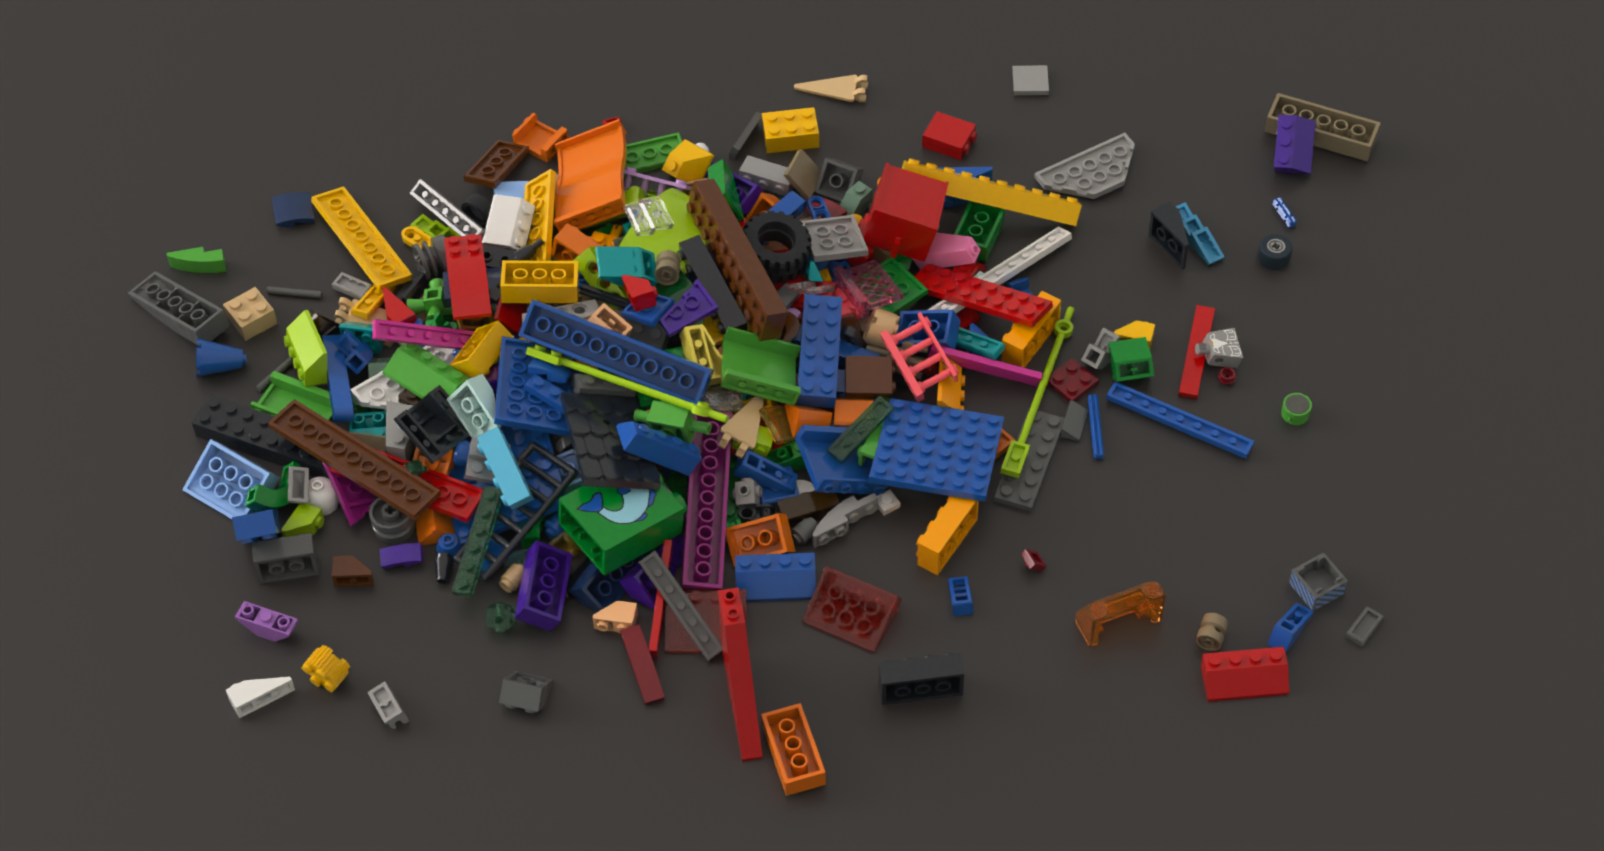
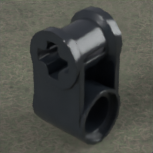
(755, 512)

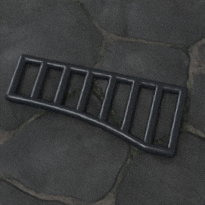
(534, 516)

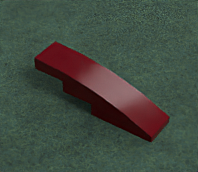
(642, 664)

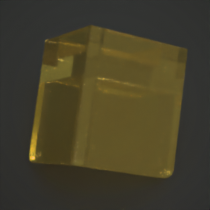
(565, 543)

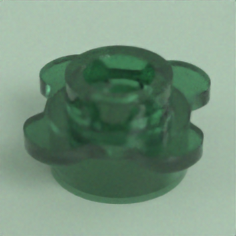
(415, 467)

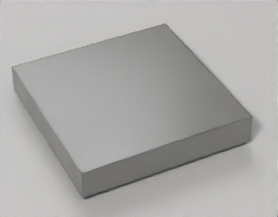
(1030, 80)

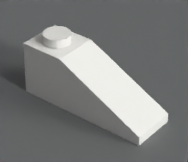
(256, 693)

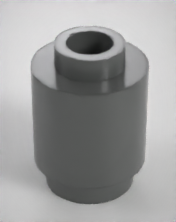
(803, 531)

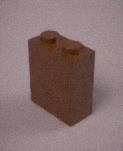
(869, 377)

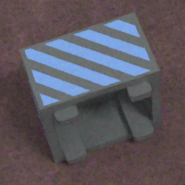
(1318, 581)

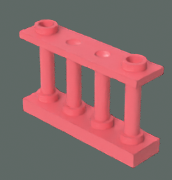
(900, 357)

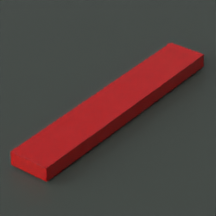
(1194, 363)
(660, 605)

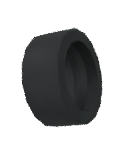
(477, 208)

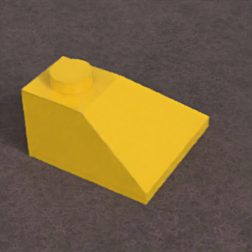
(688, 162)

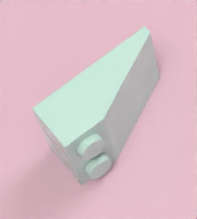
(474, 405)

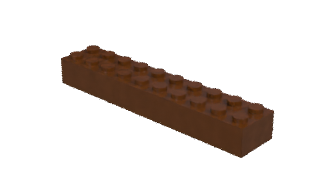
(737, 260)

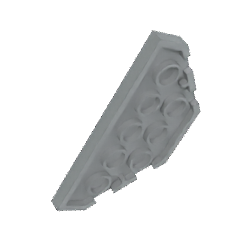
(1091, 171)

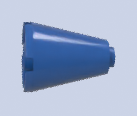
(217, 358)

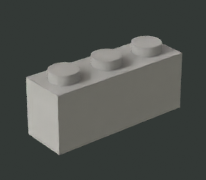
(766, 175)

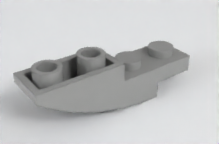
(837, 520)

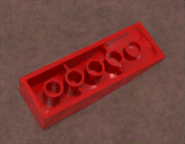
(467, 277)

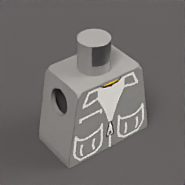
(1221, 348)

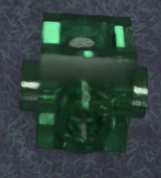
(500, 616)

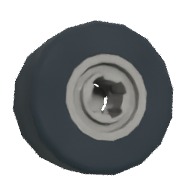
(1275, 251)

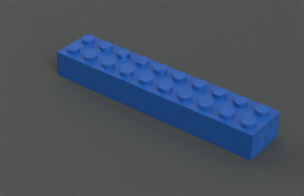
(615, 352)

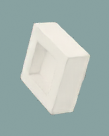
(887, 502)

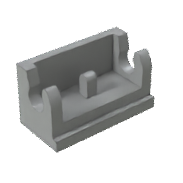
(387, 705)

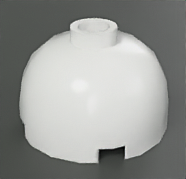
(322, 495)

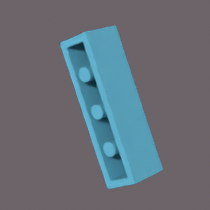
(505, 468)

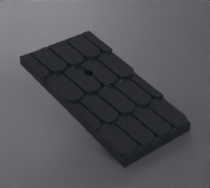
(597, 443)

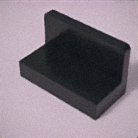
(413, 289)

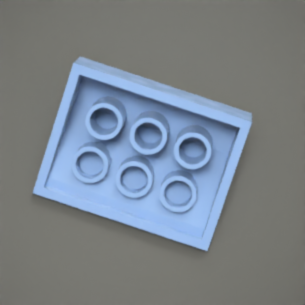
(224, 479)

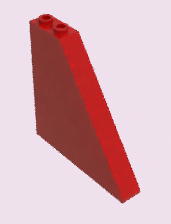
(739, 673)

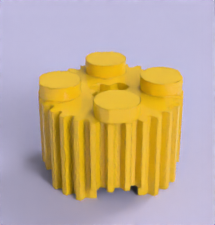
(326, 668)

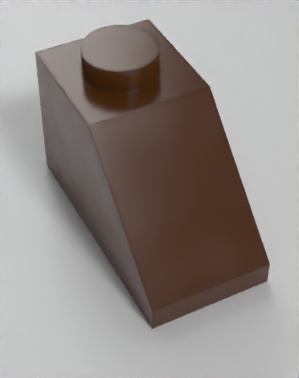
(350, 572)

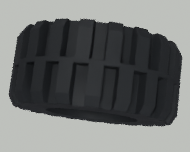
(783, 229)

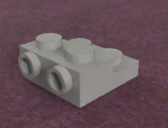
(476, 466)

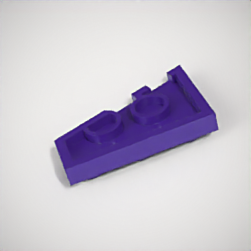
(690, 309)

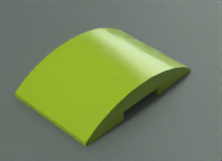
(667, 238)

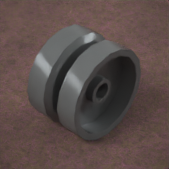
(389, 523)

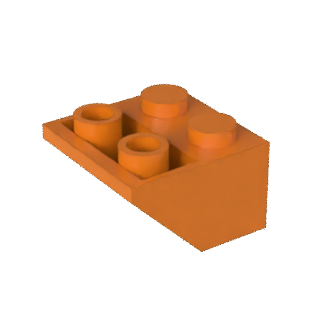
(849, 409)

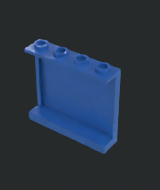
(827, 472)

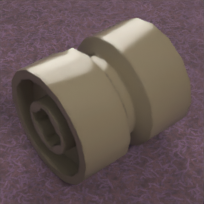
(667, 267)
(1212, 631)

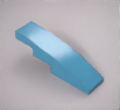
(1199, 236)

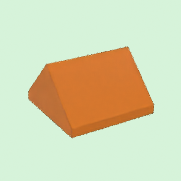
(806, 415)
(432, 526)

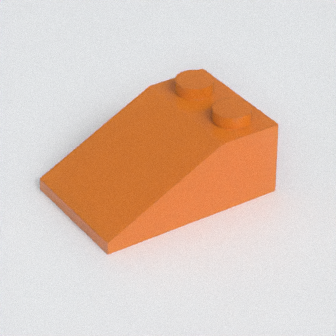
(761, 537)

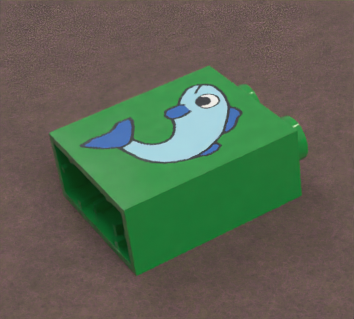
(620, 522)

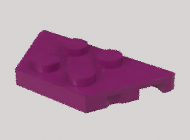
(352, 497)

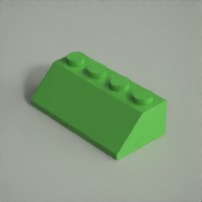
(422, 371)

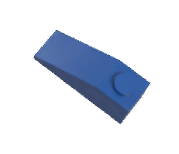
(764, 472)
(1290, 627)

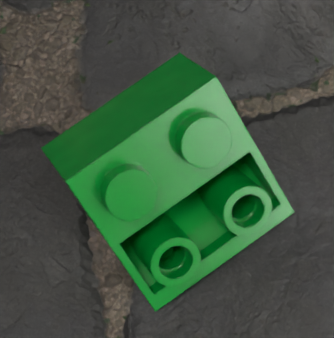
(1130, 359)

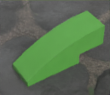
(198, 260)

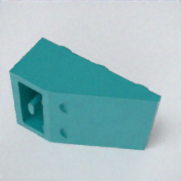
(629, 261)

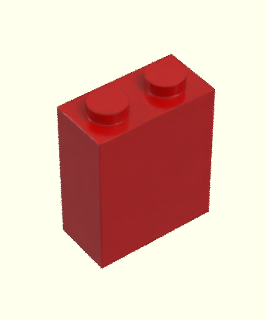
(949, 136)

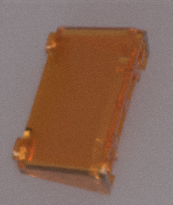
(1144, 599)

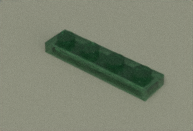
(860, 429)

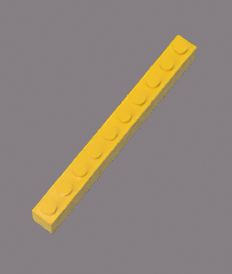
(1000, 194)

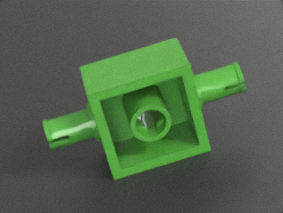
(672, 421)

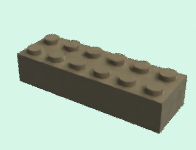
(1333, 128)

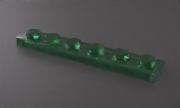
(477, 542)

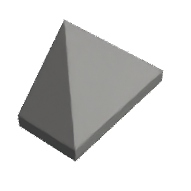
(298, 485)

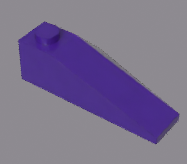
(638, 583)

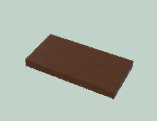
(496, 163)

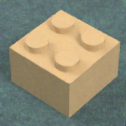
(250, 313)

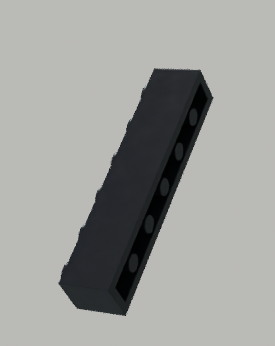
(702, 267)

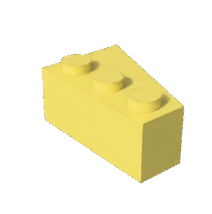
(700, 348)

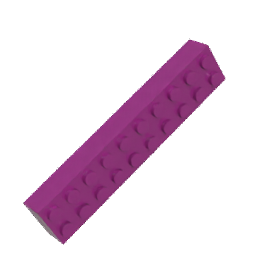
(706, 511)

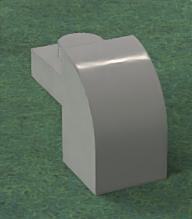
(1098, 354)

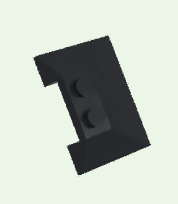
(432, 425)

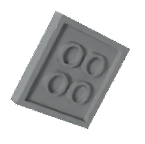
(835, 238)

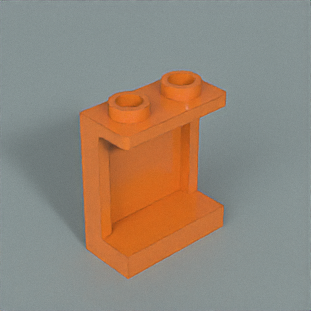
(539, 137)

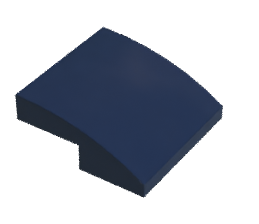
(292, 208)

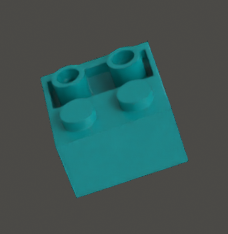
(364, 332)
(369, 423)

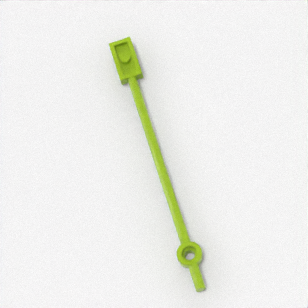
(557, 358)
(1018, 449)

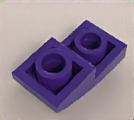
(401, 554)

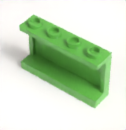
(286, 389)

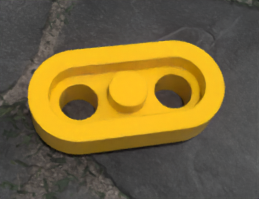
(417, 234)

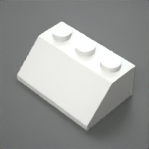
(508, 222)

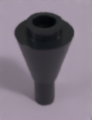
(527, 252)

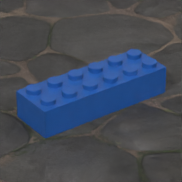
(819, 350)

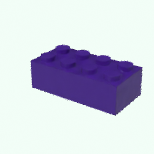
(543, 586)

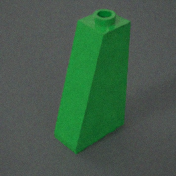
(726, 183)

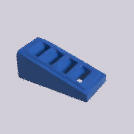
(964, 602)

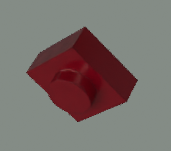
(1033, 560)

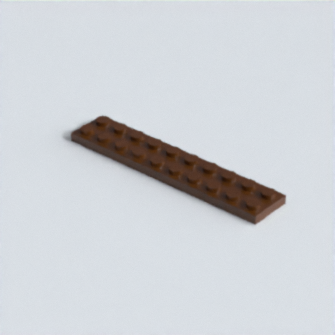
(354, 459)

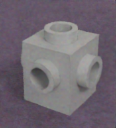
(747, 492)

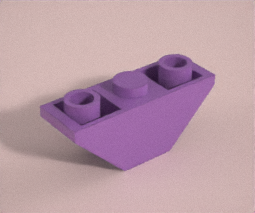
(265, 622)

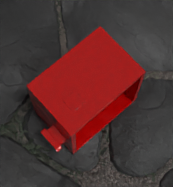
(905, 213)

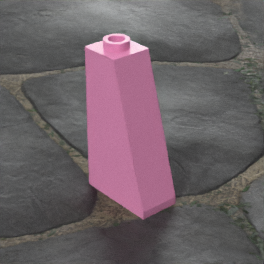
(950, 251)

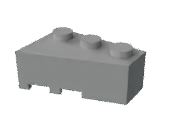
(397, 441)

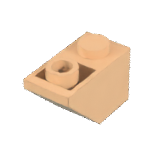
(616, 616)

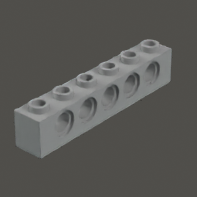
(446, 210)

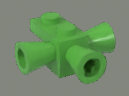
(432, 301)

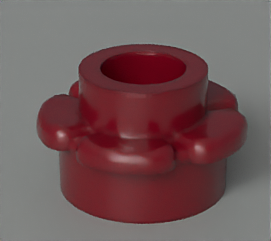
(1227, 372)

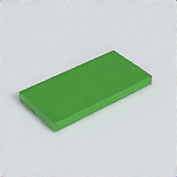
(651, 153)

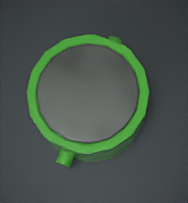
(1296, 408)

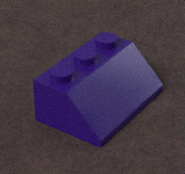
(1294, 144)

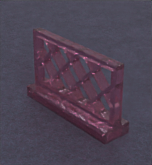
(855, 291)

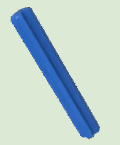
(1095, 425)

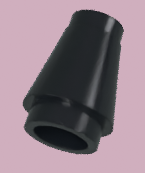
(443, 566)

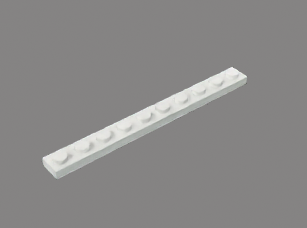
(1017, 262)

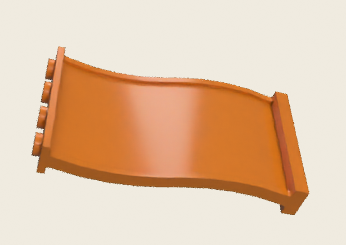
(591, 176)

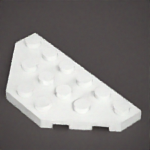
(380, 388)

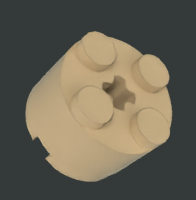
(879, 322)

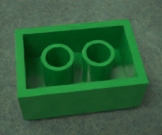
(983, 225)

